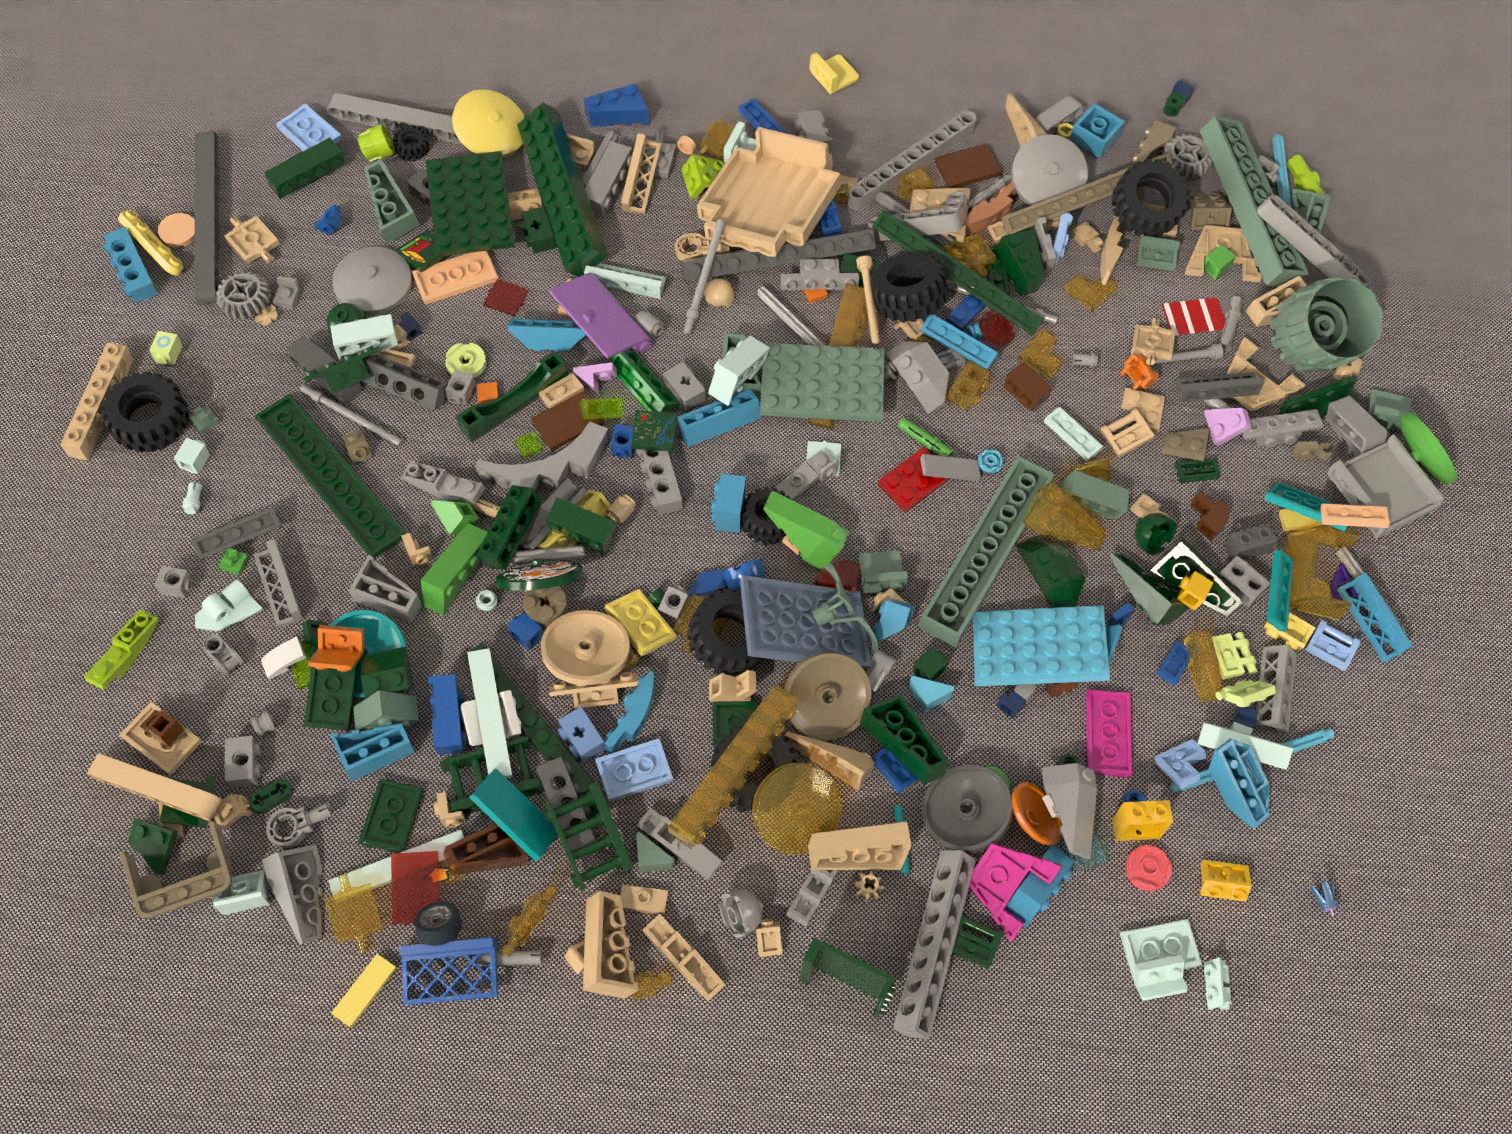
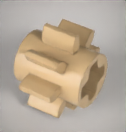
(870, 880)

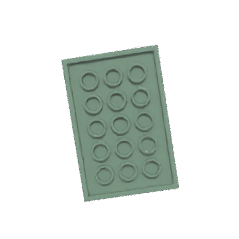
(823, 382)

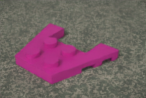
(999, 877)

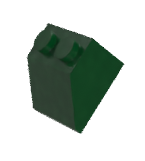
(386, 672)

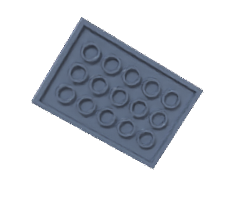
(783, 626)

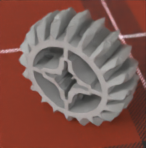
(1188, 151)
(243, 295)

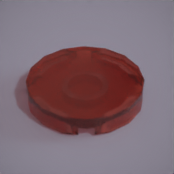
(996, 329)

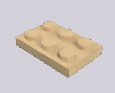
(151, 748)

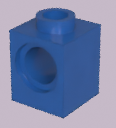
(622, 433)
(525, 631)

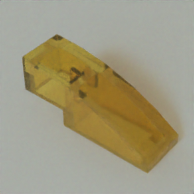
(1203, 665)

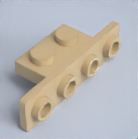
(596, 694)

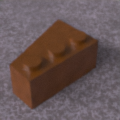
(484, 851)

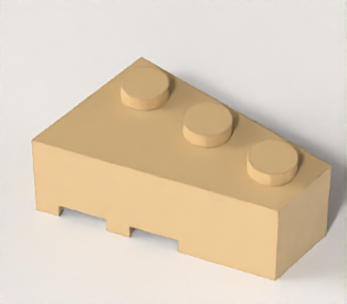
(1264, 307)

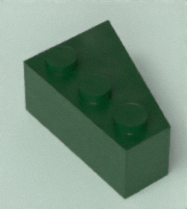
(1022, 260)
(582, 526)

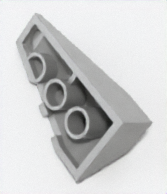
(1074, 798)
(295, 884)

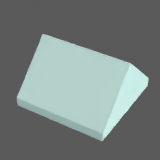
(245, 893)

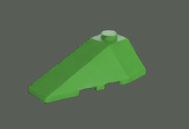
(812, 533)

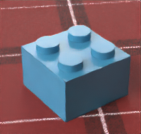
(1097, 130)
(728, 502)

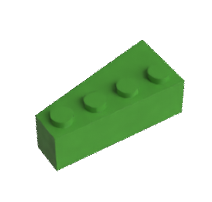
(452, 570)

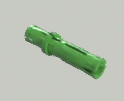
(907, 426)

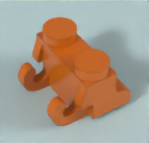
(1139, 372)

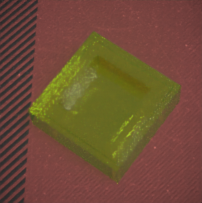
(528, 445)

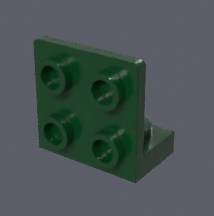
(178, 817)

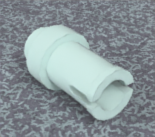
(191, 502)

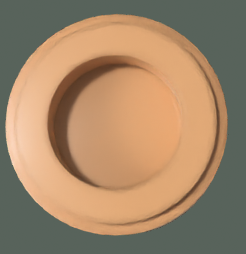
(686, 145)

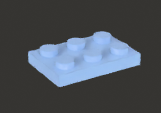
(307, 128)
(634, 770)

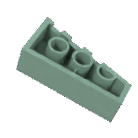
(390, 205)

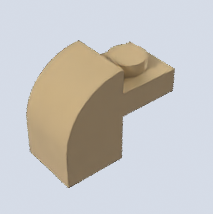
(732, 688)

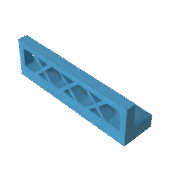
(959, 342)
(1381, 617)

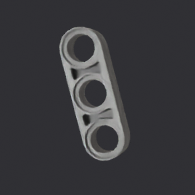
(1062, 112)

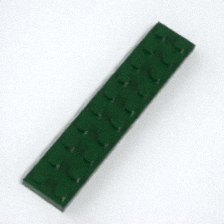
(330, 476)

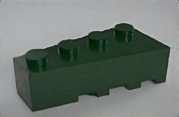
(905, 737)

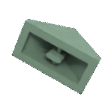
(651, 857)

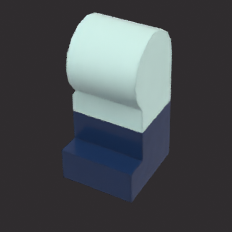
(1244, 720)

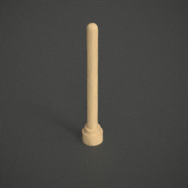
(865, 264)

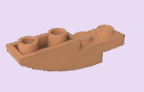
(990, 212)

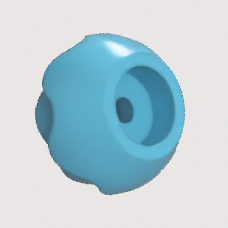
(993, 456)

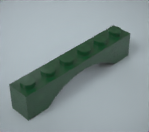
(485, 416)

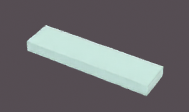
(1265, 750)

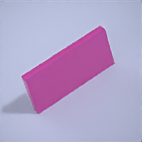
(1108, 733)

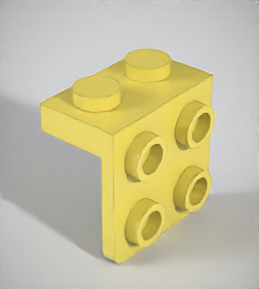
(832, 73)

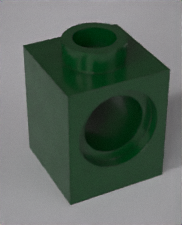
(930, 665)

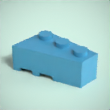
(371, 749)
(1034, 891)

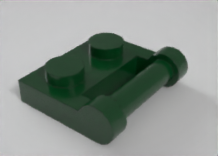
(974, 948)

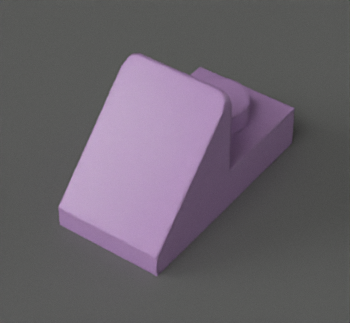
(591, 374)

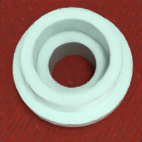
(484, 595)

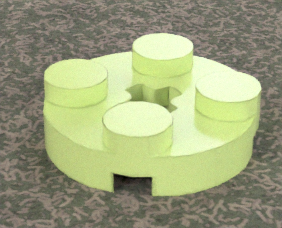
(473, 352)

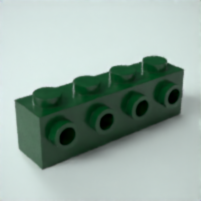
(304, 168)
(508, 527)

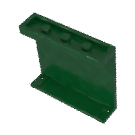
(849, 971)

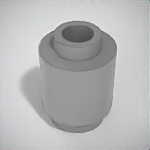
(649, 323)

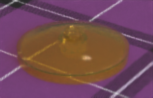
(794, 805)

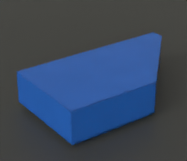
(707, 583)

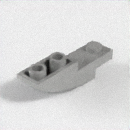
(441, 484)
(697, 858)

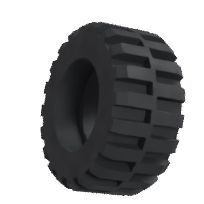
(1166, 182)
(909, 287)
(136, 392)
(706, 643)
(779, 753)

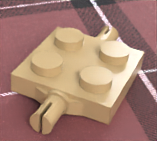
(251, 239)
(1153, 342)

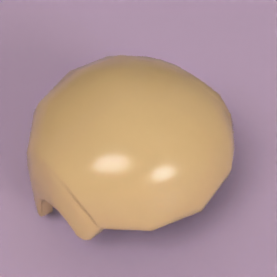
(719, 293)

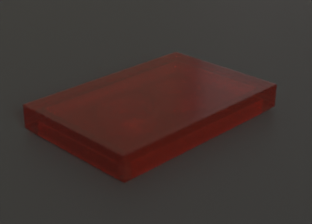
(413, 884)

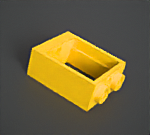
(1148, 817)

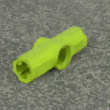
(1303, 177)

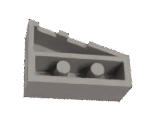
(811, 126)
(1355, 426)
(384, 592)

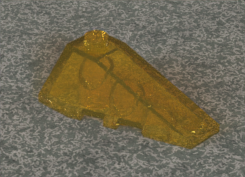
(1060, 516)

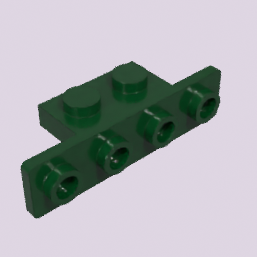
(345, 373)

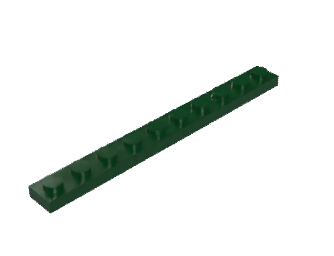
(960, 273)
(539, 732)

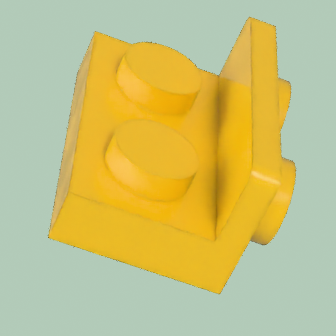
(1225, 880)

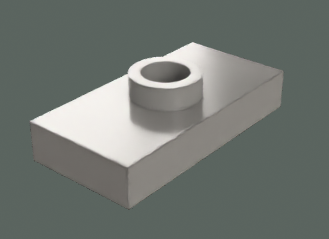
(798, 481)

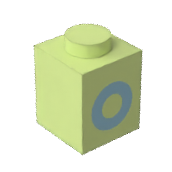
(166, 348)

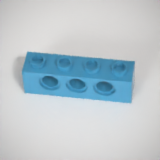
(129, 264)

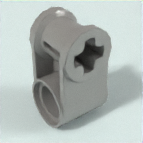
(224, 656)

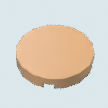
(177, 230)

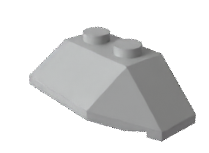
(921, 372)

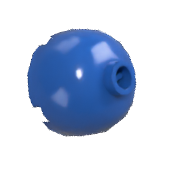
(750, 568)

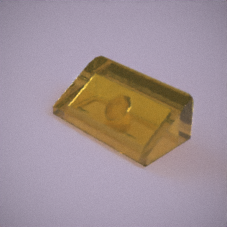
(1097, 468)

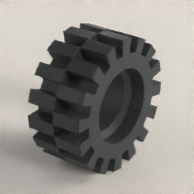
(414, 151)

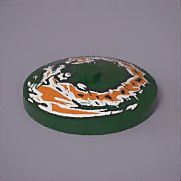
(539, 575)

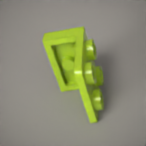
(700, 173)

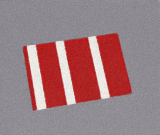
(1194, 316)

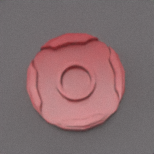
(1148, 868)

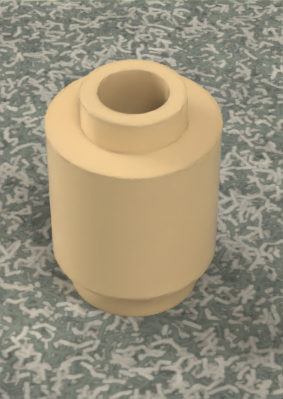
(620, 509)

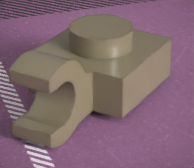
(1309, 449)

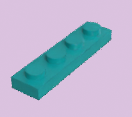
(1280, 590)

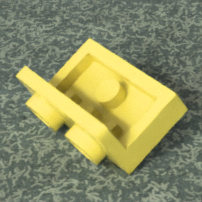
(1296, 633)

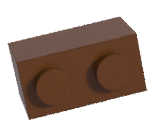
(1027, 386)

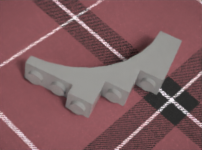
(578, 458)

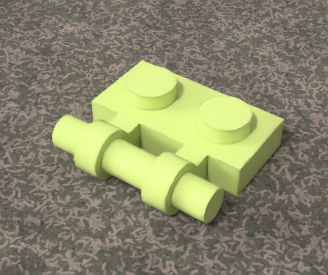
(1228, 659)
(1246, 692)

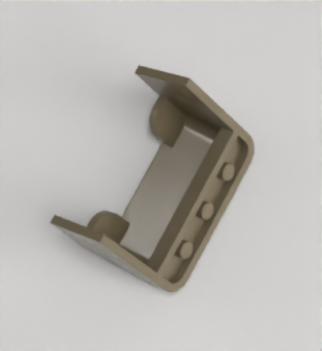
(154, 900)

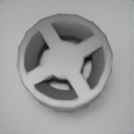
(262, 723)

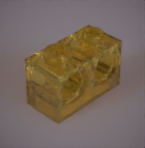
(967, 385)

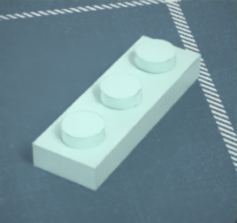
(1073, 434)

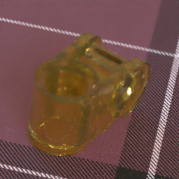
(914, 180)

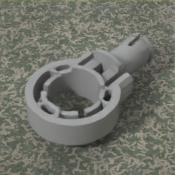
(303, 820)

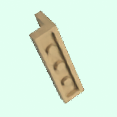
(633, 175)

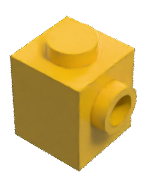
(1194, 590)

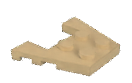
(935, 199)
(1234, 241)
(1270, 391)

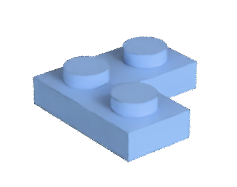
(1178, 763)

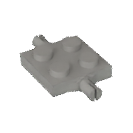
(665, 158)

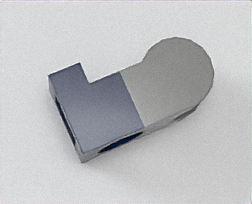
(1016, 700)

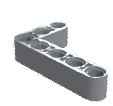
(932, 221)

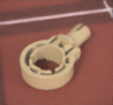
(703, 245)

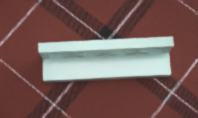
(628, 280)

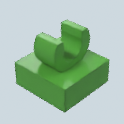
(233, 561)

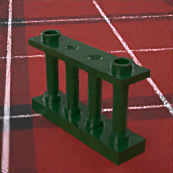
(528, 786)
(611, 839)

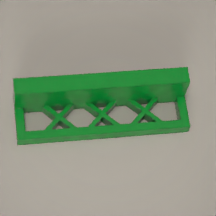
(643, 382)

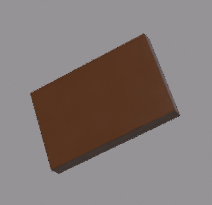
(968, 166)
(562, 422)

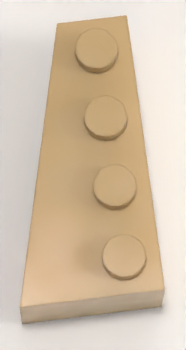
(861, 848)
(606, 948)

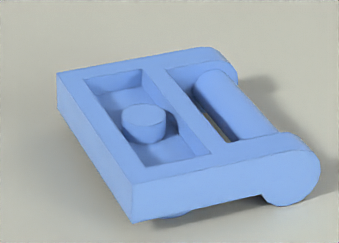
(1061, 237)
(1331, 650)

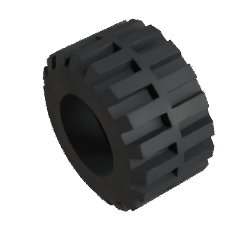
(753, 525)

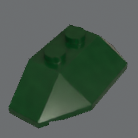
(1053, 571)

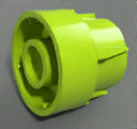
(376, 143)

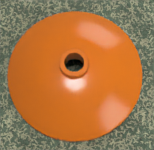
(1033, 814)

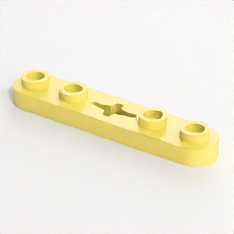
(150, 242)

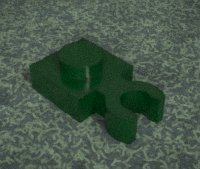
(310, 632)

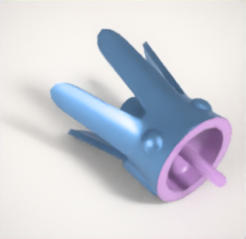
(1330, 901)

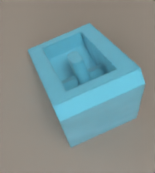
(929, 693)

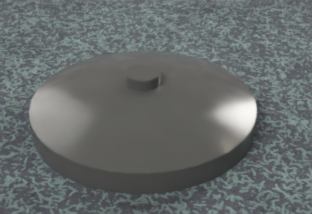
(967, 809)

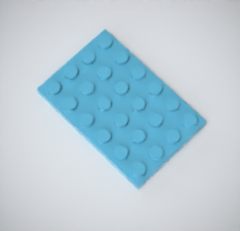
(1040, 646)

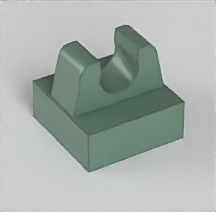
(203, 419)

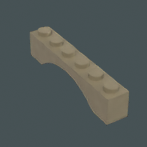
(1153, 146)

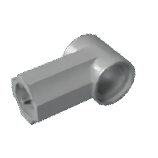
(881, 667)

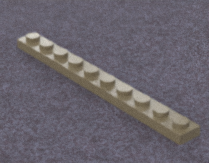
(1067, 201)

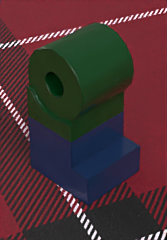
(1178, 99)

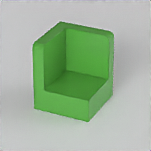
(1218, 261)

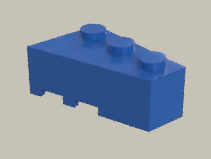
(447, 714)

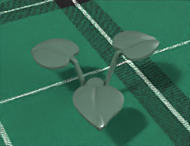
(827, 610)

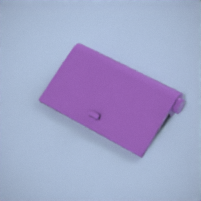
(600, 316)

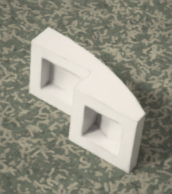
(281, 657)

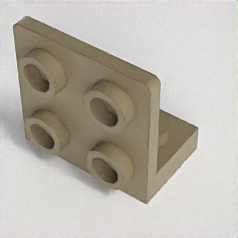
(1209, 210)

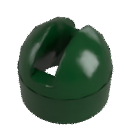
(656, 596)

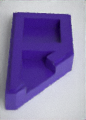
(1341, 578)

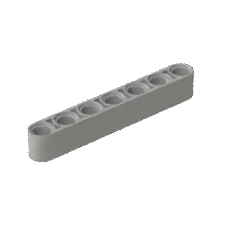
(1309, 240)

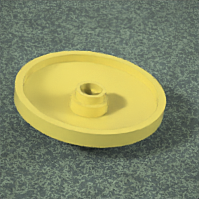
(488, 122)

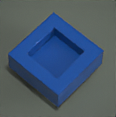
(1121, 616)

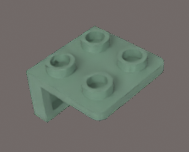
(1388, 408)
(882, 571)

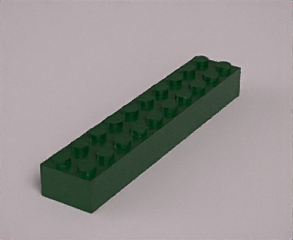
(562, 190)

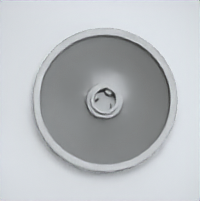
(1047, 168)
(373, 280)

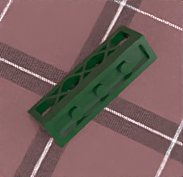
(1320, 398)

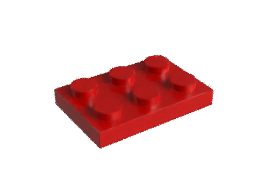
(907, 484)

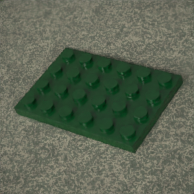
(469, 204)

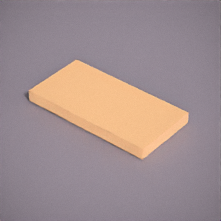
(455, 276)

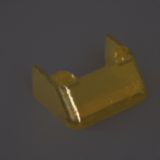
(1308, 593)

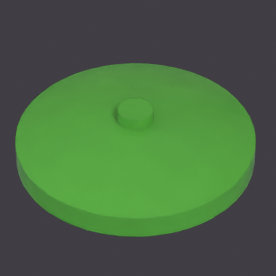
(1427, 449)

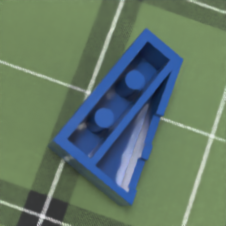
(616, 106)

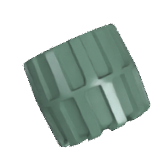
(1327, 324)

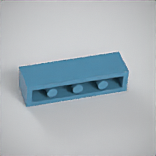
(718, 418)

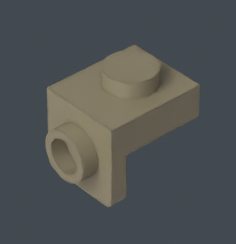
(357, 446)

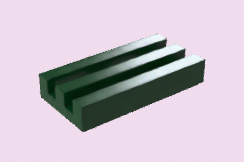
(1197, 474)

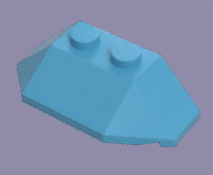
(546, 334)
(1241, 781)

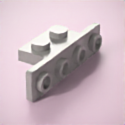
(818, 275)
(1282, 428)

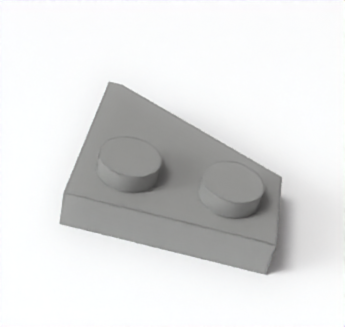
(1045, 245)

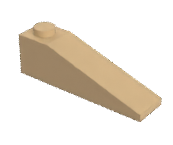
(1022, 121)
(840, 761)

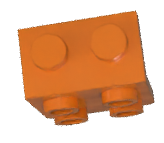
(338, 648)

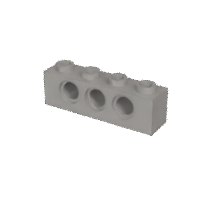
(665, 501)

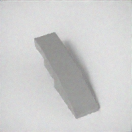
(811, 895)

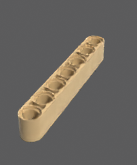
(154, 787)

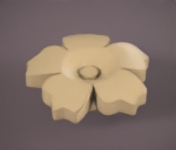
(266, 316)

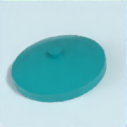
(379, 636)

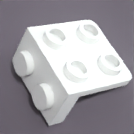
(510, 721)

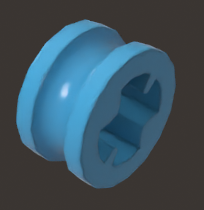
(974, 331)

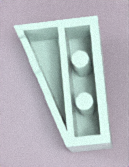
(360, 334)
(736, 368)

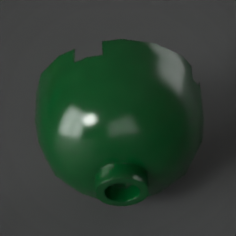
(344, 313)
(1153, 532)

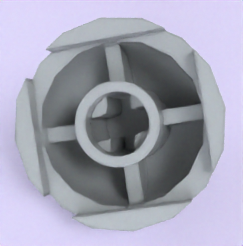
(741, 911)

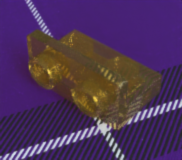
(716, 138)

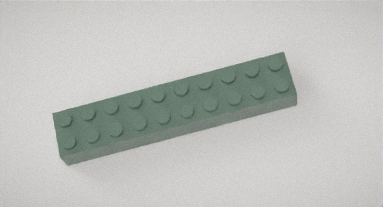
(1247, 190)
(984, 554)

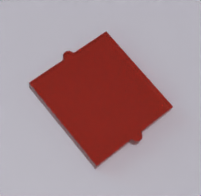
(505, 297)

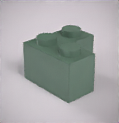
(386, 709)

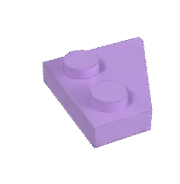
(1226, 423)

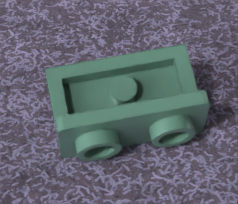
(1157, 253)

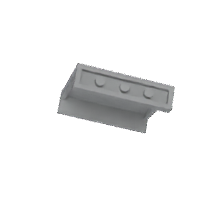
(1390, 480)

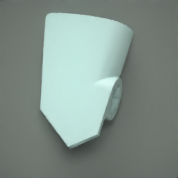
(226, 608)

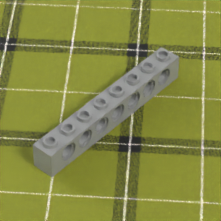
(934, 944)

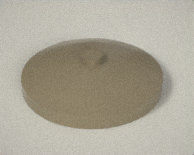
(829, 695)

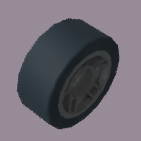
(438, 923)

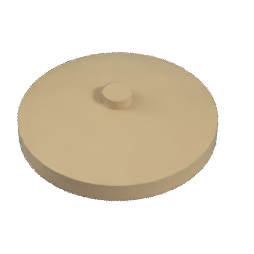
(585, 647)

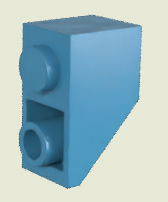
(894, 618)

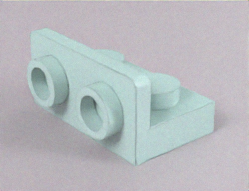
(1160, 977)

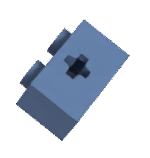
(579, 723)

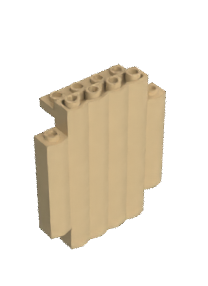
(771, 193)

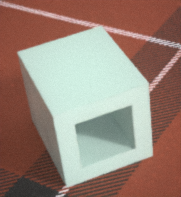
(192, 455)

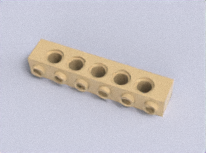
(88, 419)

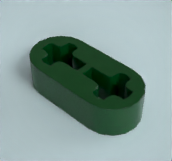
(271, 796)

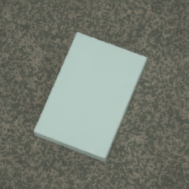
(1161, 942)

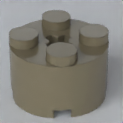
(545, 605)

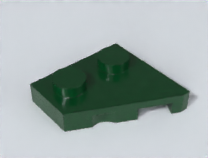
(153, 843)

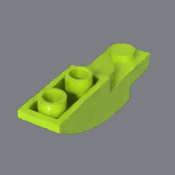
(125, 649)

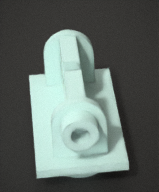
(1215, 975)

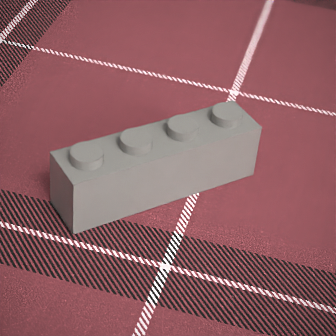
(607, 176)

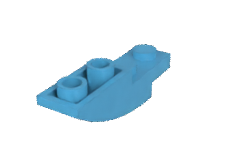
(638, 708)

